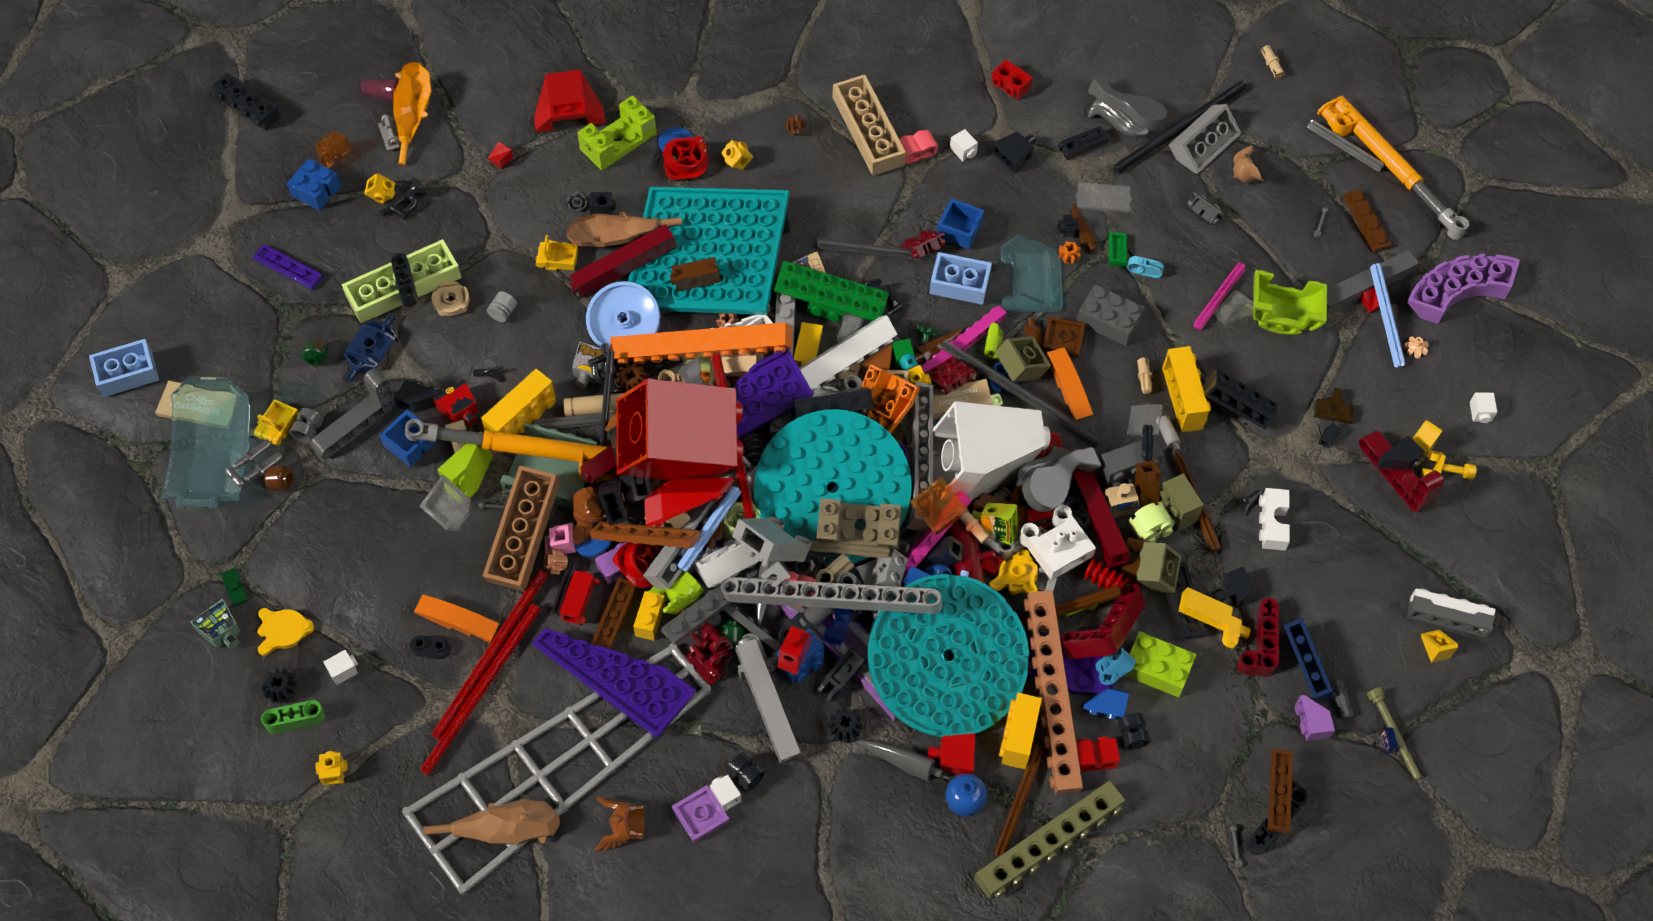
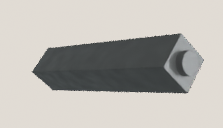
(1352, 288)

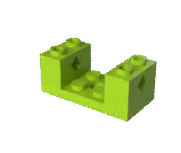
(634, 128)

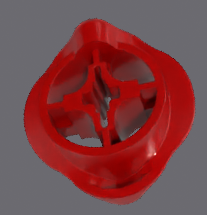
(686, 165)
(635, 560)

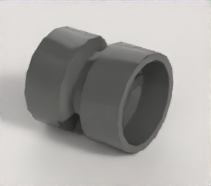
(306, 425)

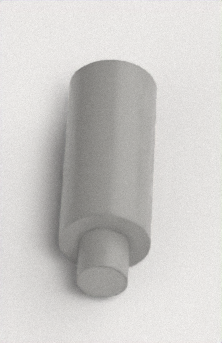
(1169, 433)

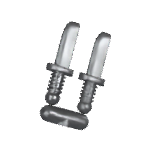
(259, 469)

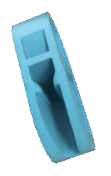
(1146, 267)

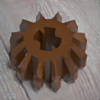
(630, 377)

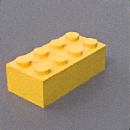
(1186, 389)
(521, 405)

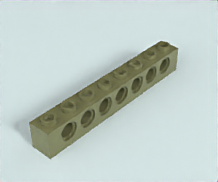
(1106, 795)

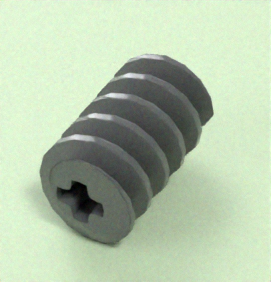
(753, 447)

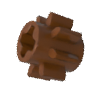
(795, 124)

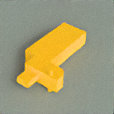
(808, 343)
(1215, 614)

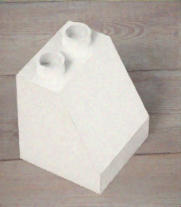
(985, 445)

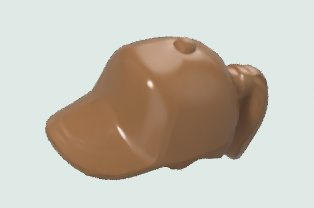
(1244, 167)

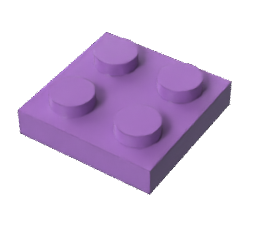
(700, 813)

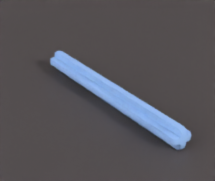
(1387, 315)

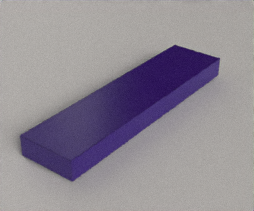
(288, 267)

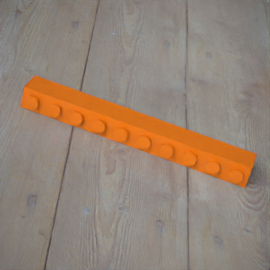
(702, 342)

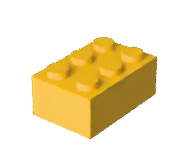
(1020, 730)

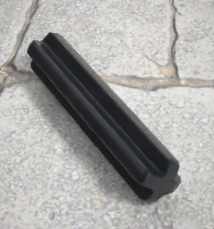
(571, 566)

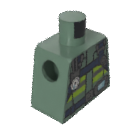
(217, 625)

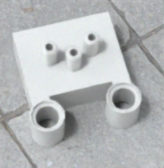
(1060, 547)

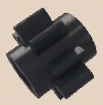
(1068, 225)

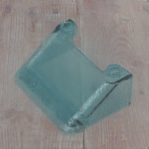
(1034, 276)

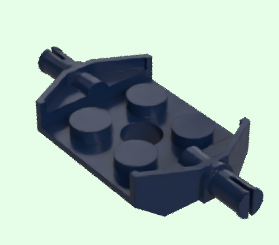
(366, 358)

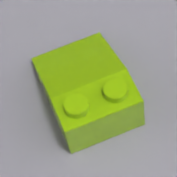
(467, 468)

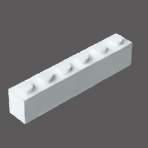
(847, 352)

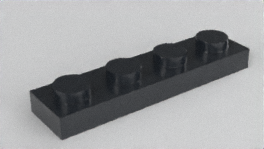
(1191, 627)

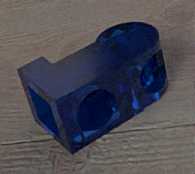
(841, 621)

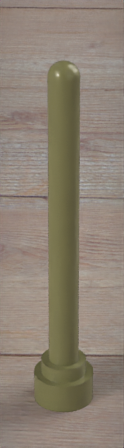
(1377, 697)

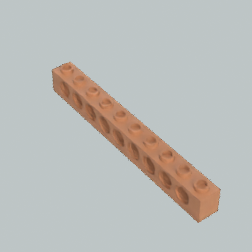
(1044, 602)

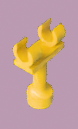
(1467, 471)

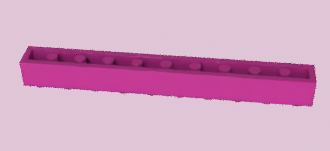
(969, 337)
(927, 541)

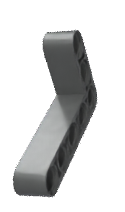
(359, 418)

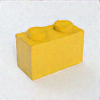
(649, 615)

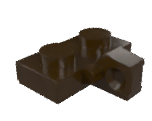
(1334, 408)

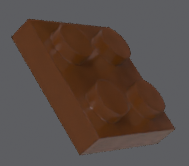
(1065, 334)

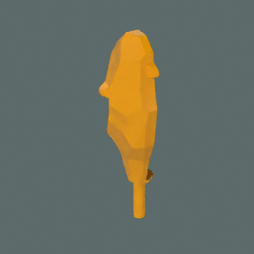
(410, 103)

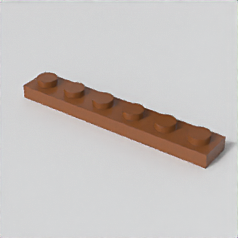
(641, 534)

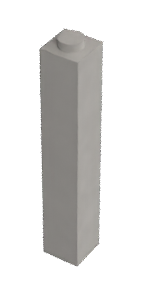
(767, 700)

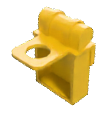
(557, 255)
(276, 422)

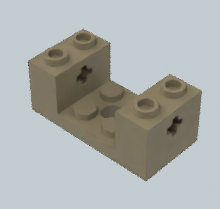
(838, 522)

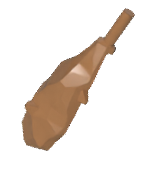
(611, 230)
(505, 824)

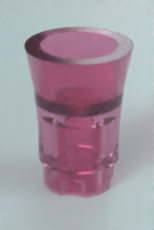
(379, 88)

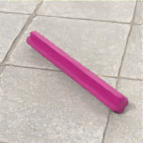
(1219, 296)

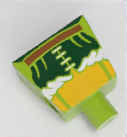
(999, 521)

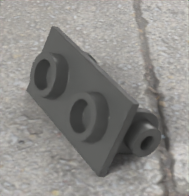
(1211, 212)

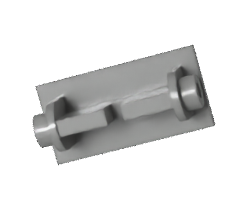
(389, 132)

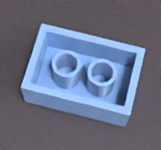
(960, 278)
(124, 367)

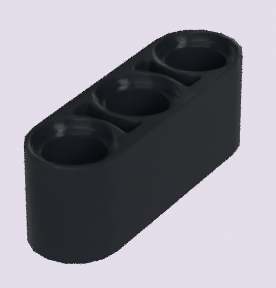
(404, 279)

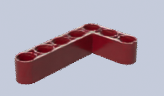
(1413, 490)
(1112, 631)

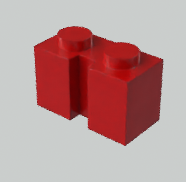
(1097, 755)

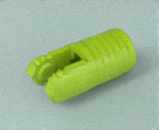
(993, 341)

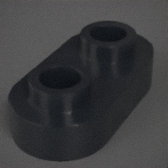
(429, 646)

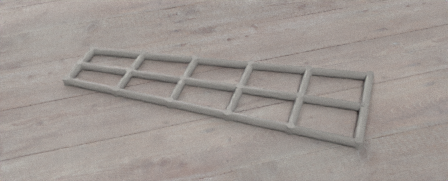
(540, 775)

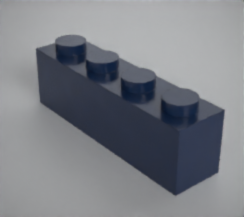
(1309, 660)

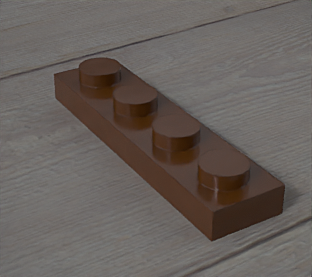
(1367, 221)
(614, 614)
(1280, 791)

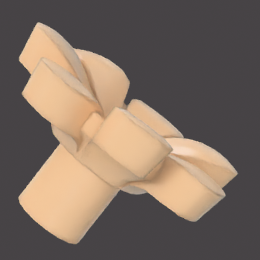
(1416, 346)

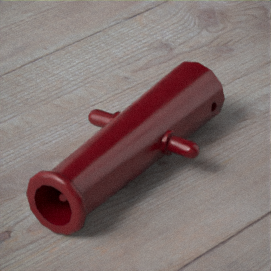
(971, 556)

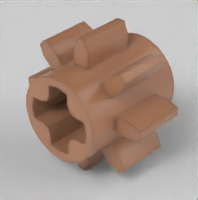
(726, 318)
(555, 561)

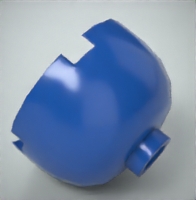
(966, 794)

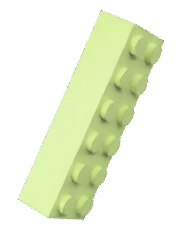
(378, 292)

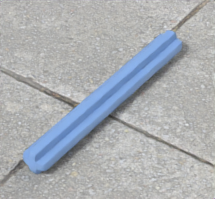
(709, 528)

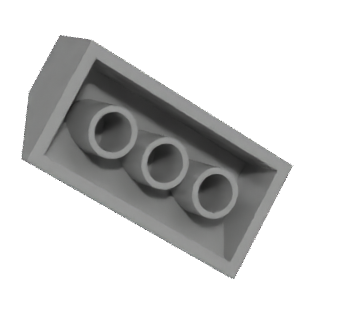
(1205, 138)

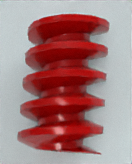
(1104, 577)

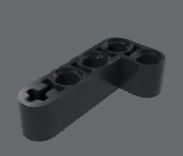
(1270, 836)

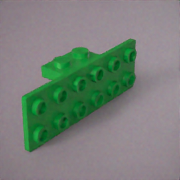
(829, 294)

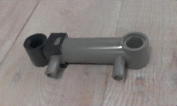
(814, 616)

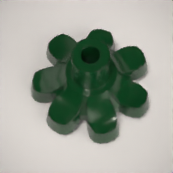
(927, 332)

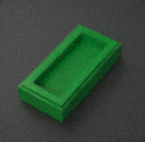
(1117, 249)

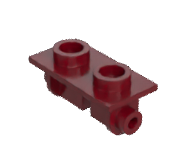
(700, 661)

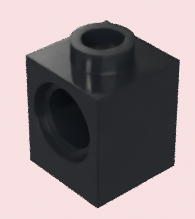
(597, 200)

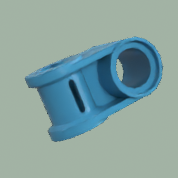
(1116, 665)

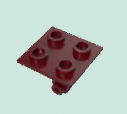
(924, 243)
(950, 375)

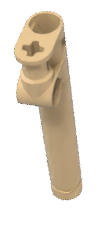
(593, 404)

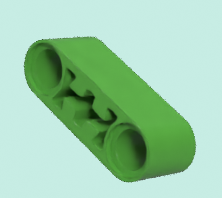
(287, 713)

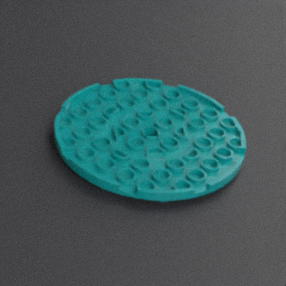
(826, 450)
(956, 694)

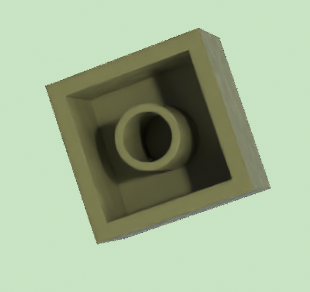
(1023, 358)
(1181, 501)
(1159, 567)

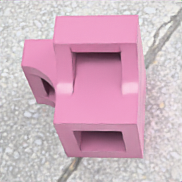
(560, 539)

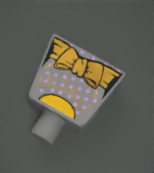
(581, 367)

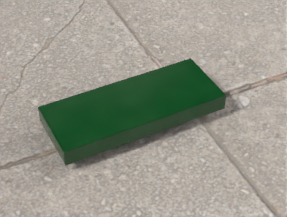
(234, 587)

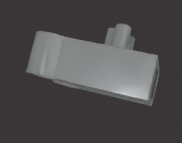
(769, 540)

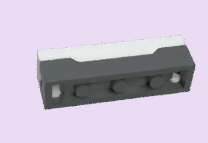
(1451, 612)

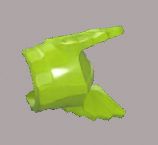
(682, 593)

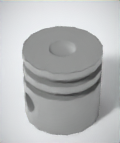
(501, 306)

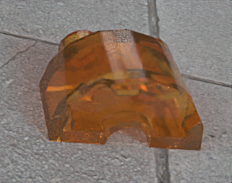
(331, 147)

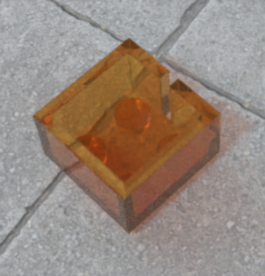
(940, 504)

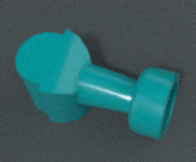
(908, 362)

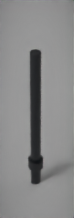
(609, 371)

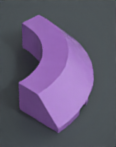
(1461, 280)

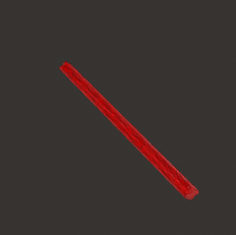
(740, 468)
(489, 654)
(480, 688)

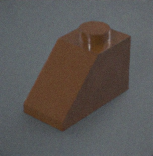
(1130, 568)

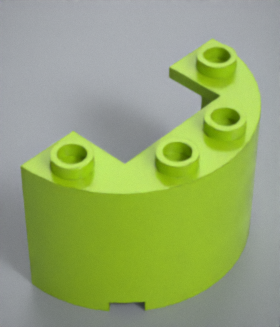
(1288, 309)

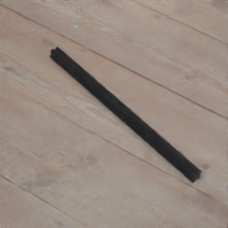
(1178, 127)

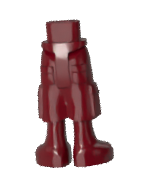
(709, 639)

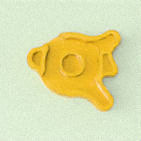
(1017, 574)
(282, 629)

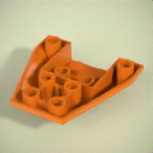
(890, 397)

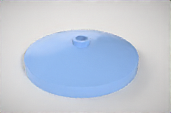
(619, 302)

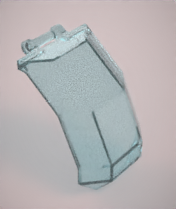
(206, 438)

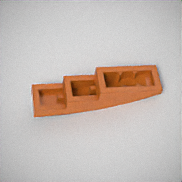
(1070, 384)
(456, 617)

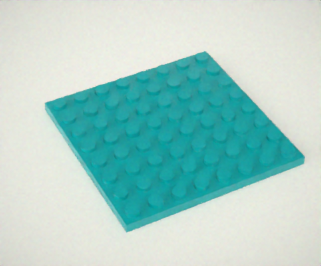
(733, 226)

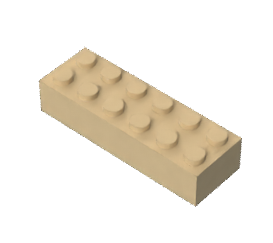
(869, 125)

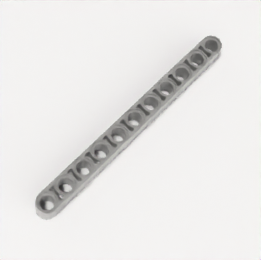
(840, 599)

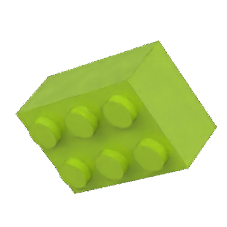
(1160, 664)

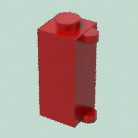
(578, 597)

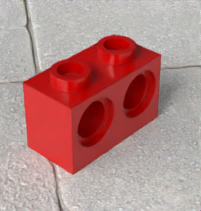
(1011, 79)

